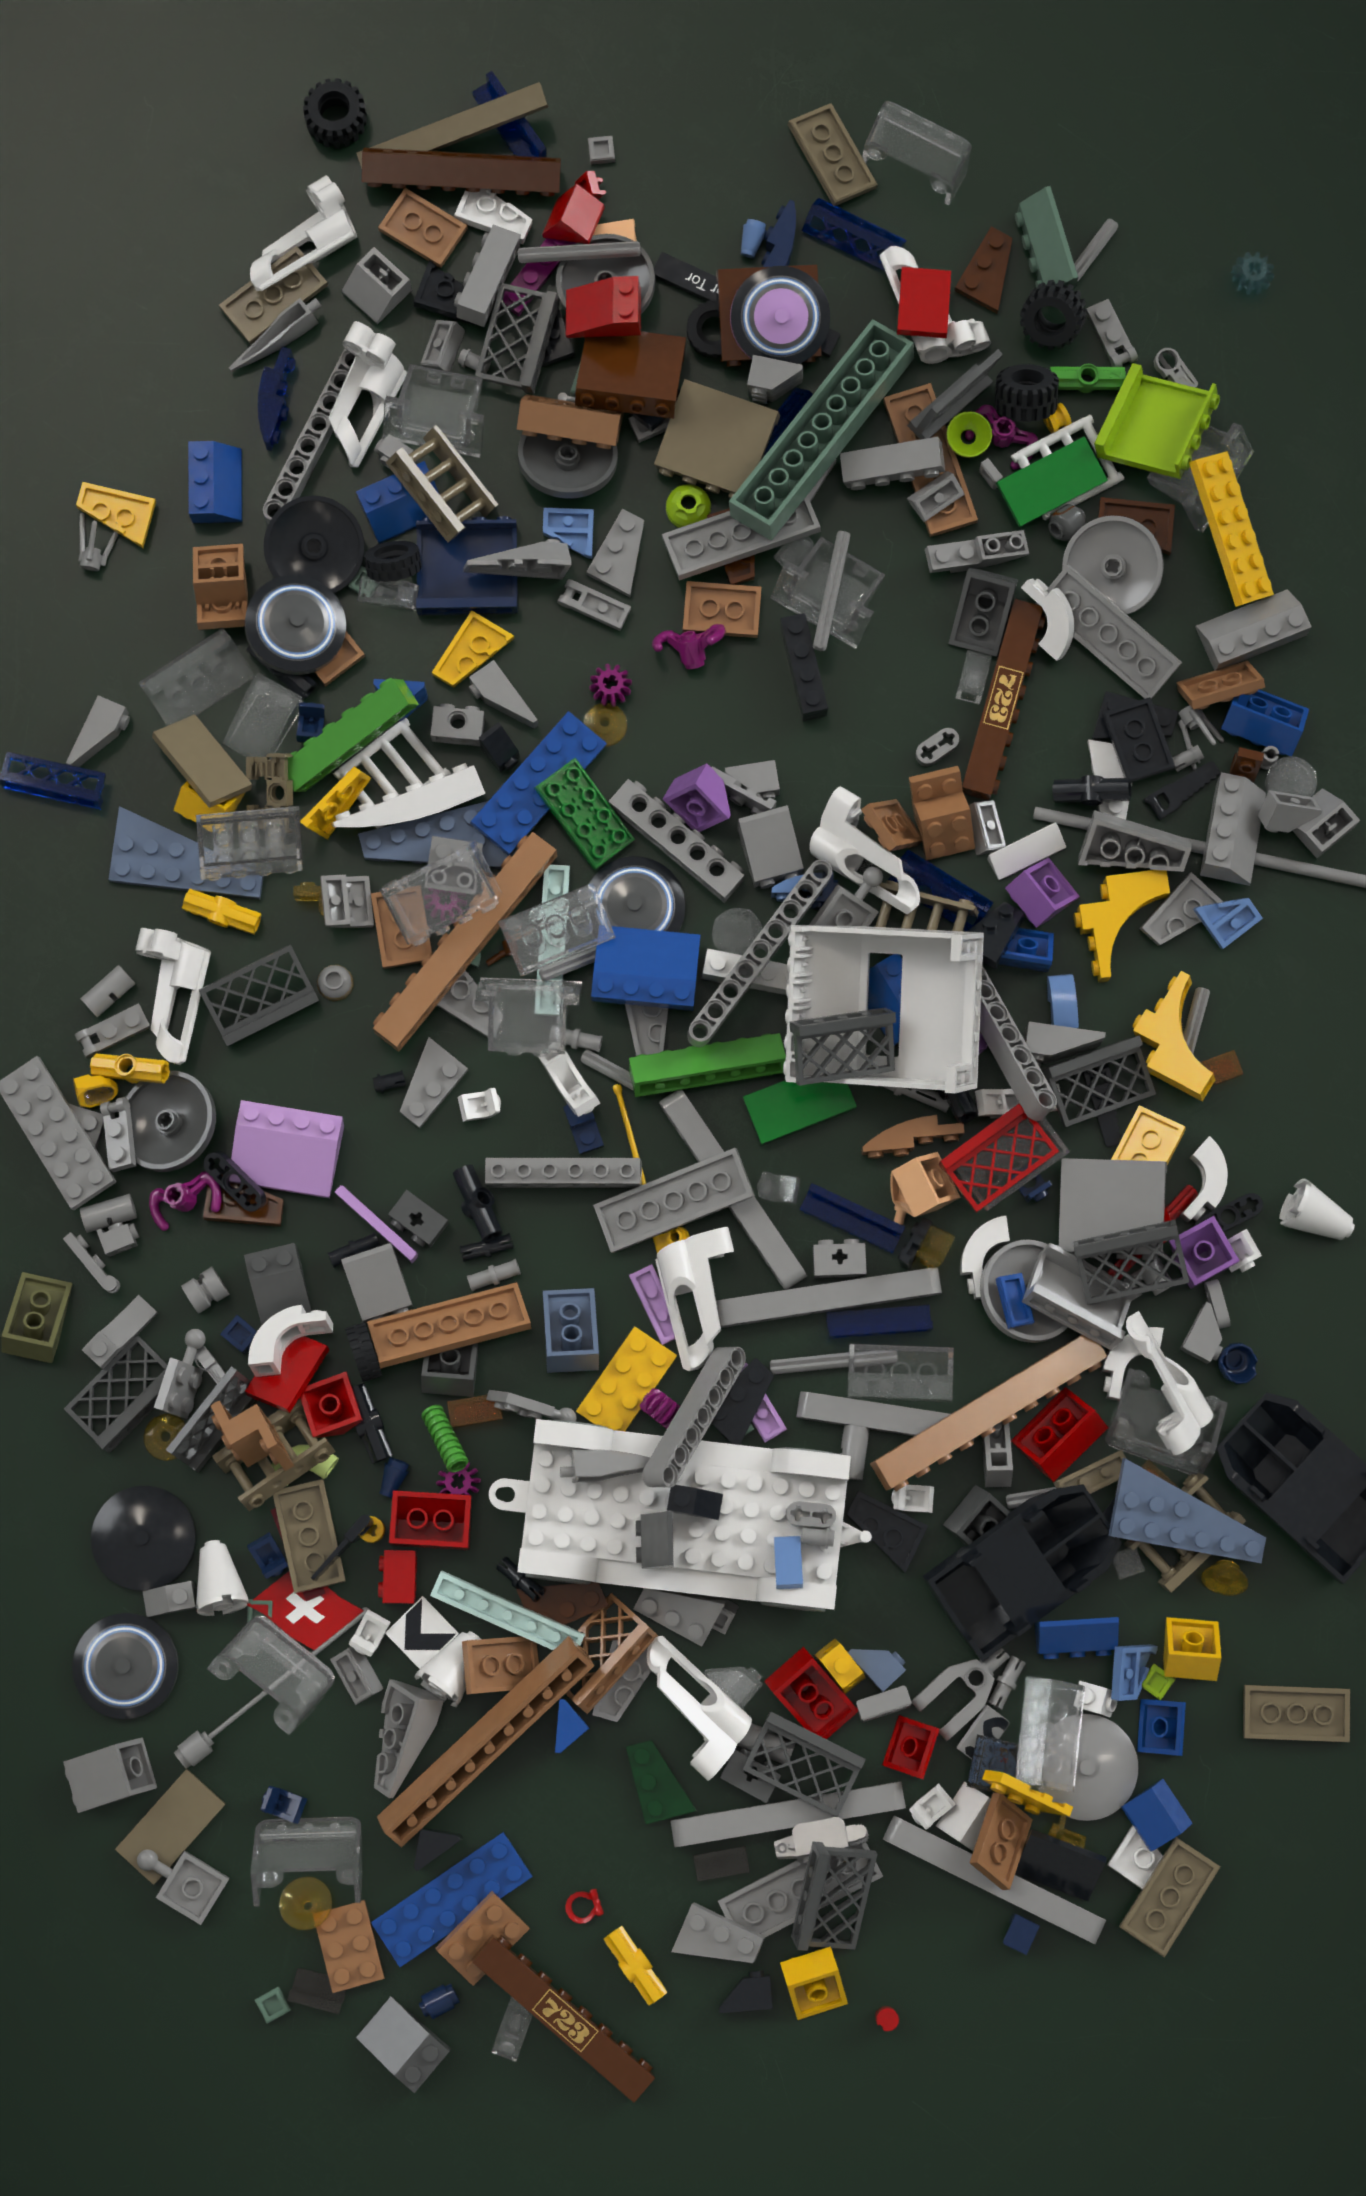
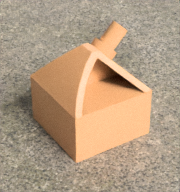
(921, 1187)

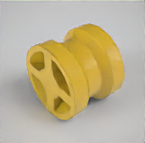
(1058, 419)
(376, 1530)

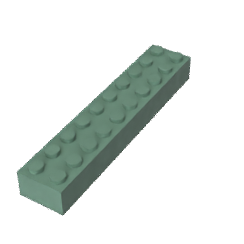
(821, 429)

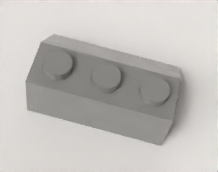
(772, 379)

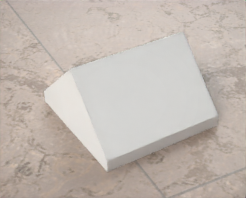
(966, 1816)

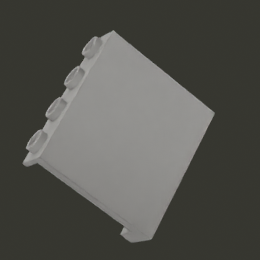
(1110, 1198)

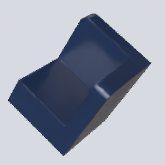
(1020, 1933)

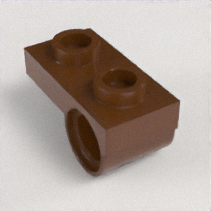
(1246, 763)

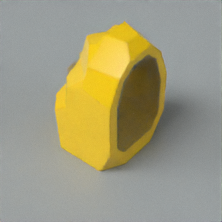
(94, 1090)

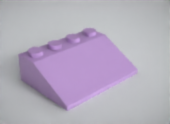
(287, 1148)

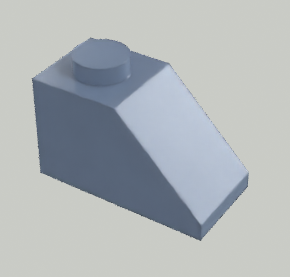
(879, 1666)

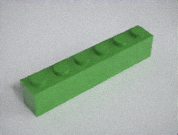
(350, 733)
(707, 1064)

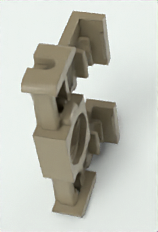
(277, 770)

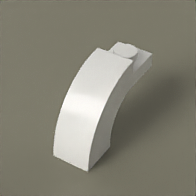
(1059, 617)
(570, 1083)
(997, 1101)
(1214, 1179)
(983, 1239)
(1118, 1359)

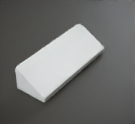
(1026, 851)

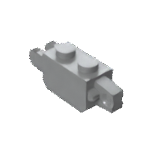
(829, 1831)

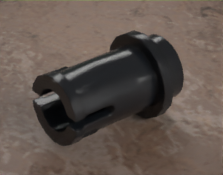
(389, 1081)

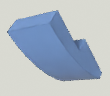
(783, 888)
(1063, 1000)

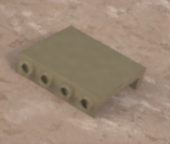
(714, 438)

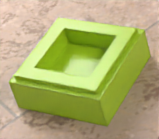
(1156, 1683)

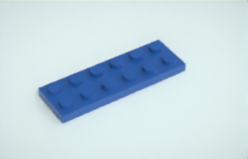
(517, 805)
(449, 1898)

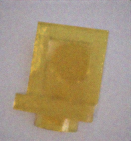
(309, 892)
(935, 1247)
(1057, 1831)

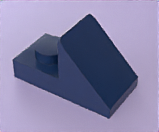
(584, 1131)

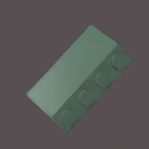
(1045, 239)

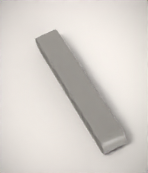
(1013, 1054)
(866, 1414)
(694, 1417)

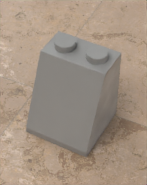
(770, 846)
(377, 1283)
(109, 1774)

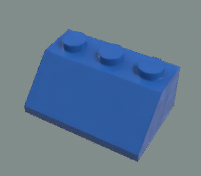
(214, 482)
(391, 507)
(1266, 721)
(885, 989)
(1076, 1637)

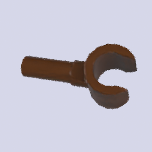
(500, 954)

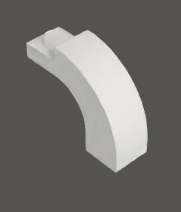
(279, 1332)

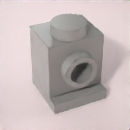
(388, 447)
(118, 1238)

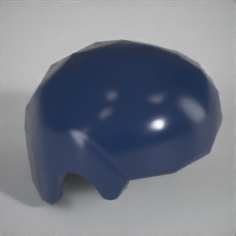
(1237, 1363)

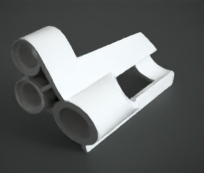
(327, 229)
(962, 337)
(372, 370)
(846, 847)
(181, 966)
(685, 1269)
(1188, 1404)
(716, 1718)

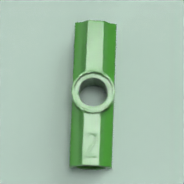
(1103, 378)

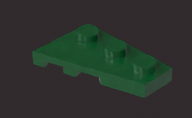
(656, 1785)

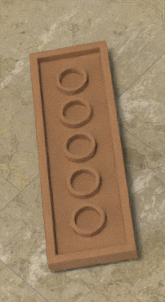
(901, 410)
(448, 1325)

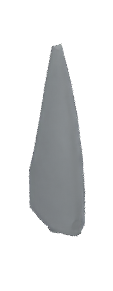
(285, 329)
(602, 1465)

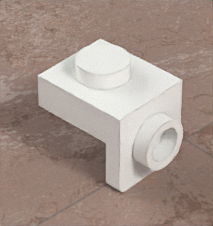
(479, 1105)
(1245, 1250)
(913, 1498)
(369, 1633)
(1098, 1699)
(931, 1806)

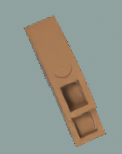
(901, 1137)

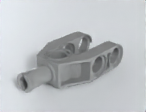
(981, 1691)

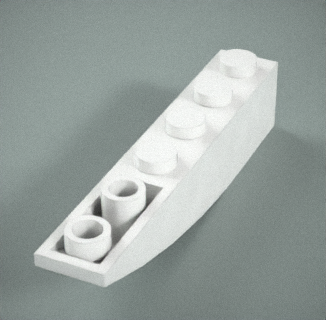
(418, 800)
(719, 964)

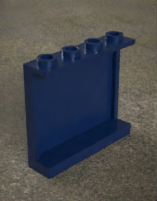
(441, 580)

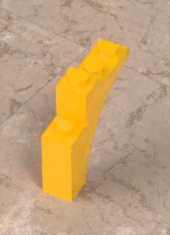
(1104, 919)
(1163, 1031)

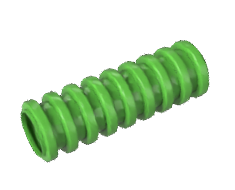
(444, 1438)

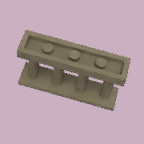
(427, 497)
(963, 907)
(277, 1480)
(1172, 1575)

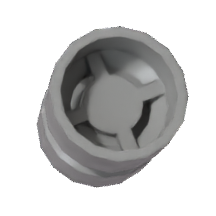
(205, 1290)

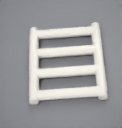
(1064, 434)
(383, 743)

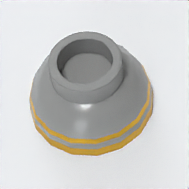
(335, 982)

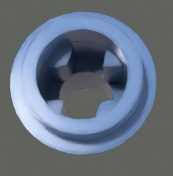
(752, 237)

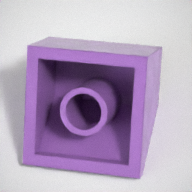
(699, 798)
(1041, 892)
(1205, 1251)

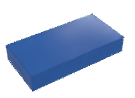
(1011, 1293)

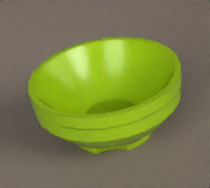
(978, 425)
(678, 514)

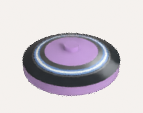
(780, 315)

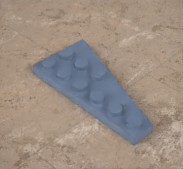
(412, 839)
(164, 859)
(1164, 1515)

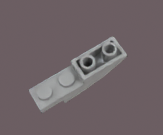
(977, 553)

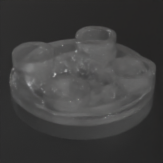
(1292, 776)
(735, 930)

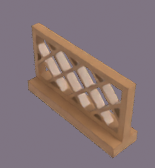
(618, 1661)

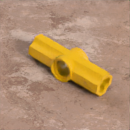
(221, 911)
(143, 1069)
(635, 1965)

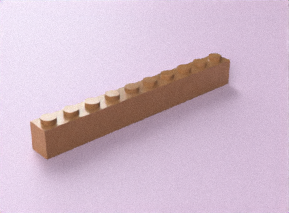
(462, 945)
(986, 1411)
(485, 1741)

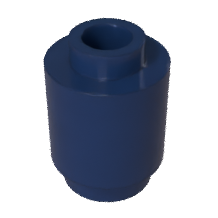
(439, 2001)

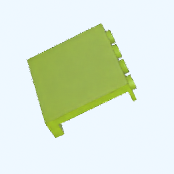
(1155, 424)

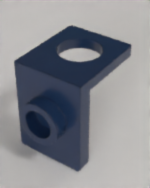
(1037, 1192)

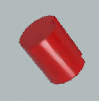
(887, 2018)

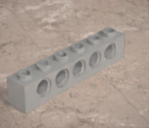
(721, 886)
(563, 1172)

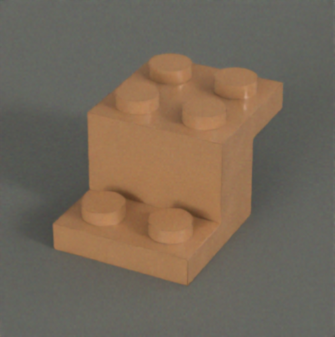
(220, 586)
(942, 813)
(250, 1436)

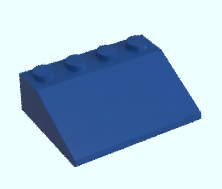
(647, 969)

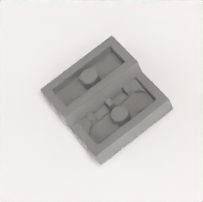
(347, 901)

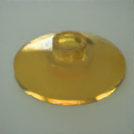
(297, 1894)

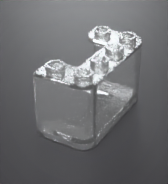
(442, 894)

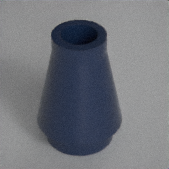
(393, 1476)

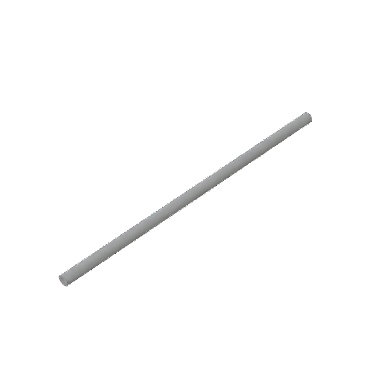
(1198, 847)

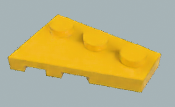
(118, 510)
(470, 648)
(336, 801)
(1020, 1793)

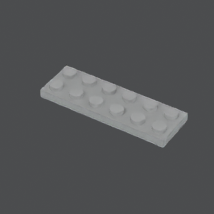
(726, 540)
(1115, 636)
(55, 1133)
(674, 1200)
(774, 1899)

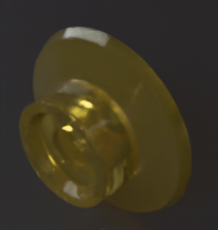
(617, 722)
(154, 1432)
(1225, 1578)

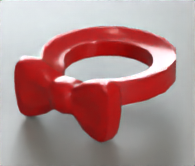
(592, 1895)

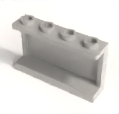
(1059, 1293)

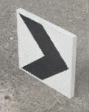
(421, 1632)

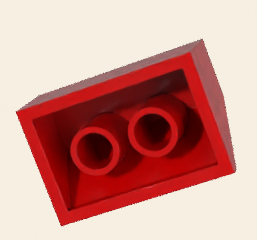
(1059, 1434)
(430, 1520)

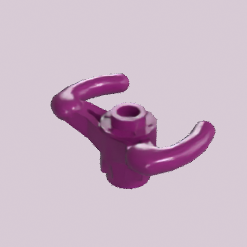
(1004, 431)
(690, 644)
(183, 1197)

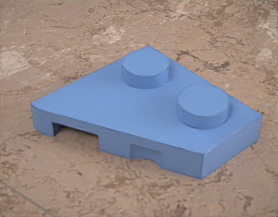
(570, 527)
(1228, 919)
(1130, 1670)

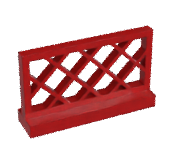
(982, 1141)

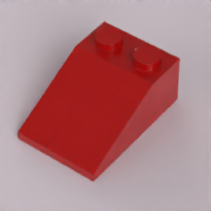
(604, 308)
(811, 1694)

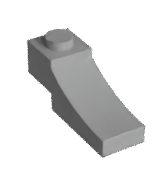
(119, 1332)

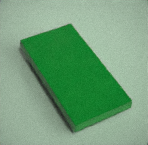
(1051, 481)
(584, 813)
(792, 1107)

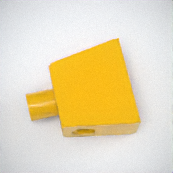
(840, 1666)

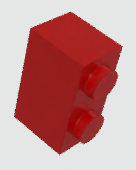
(399, 1577)

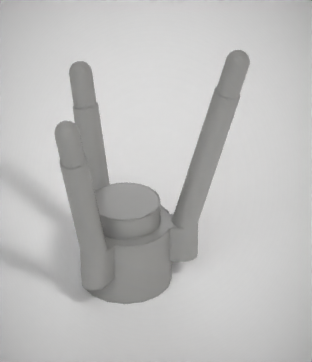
(91, 557)
(1193, 719)

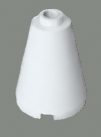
(1315, 1213)
(218, 1581)
(445, 1671)

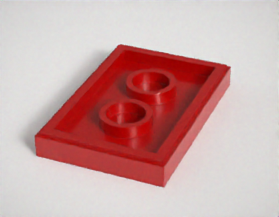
(924, 302)
(297, 1368)

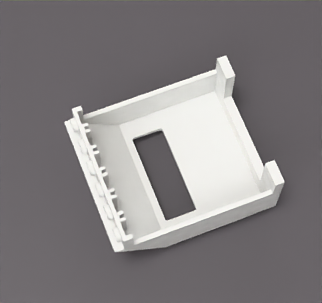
(937, 1001)

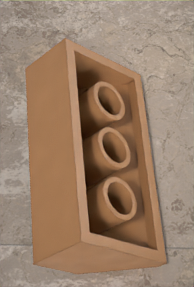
(564, 419)

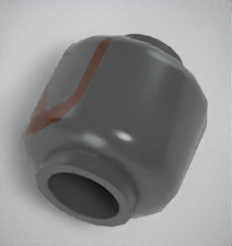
(1066, 522)

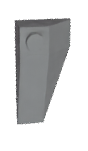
(537, 560)
(408, 1723)

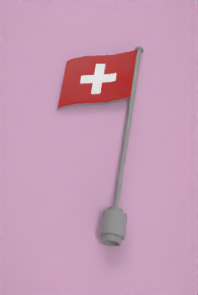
(309, 1622)

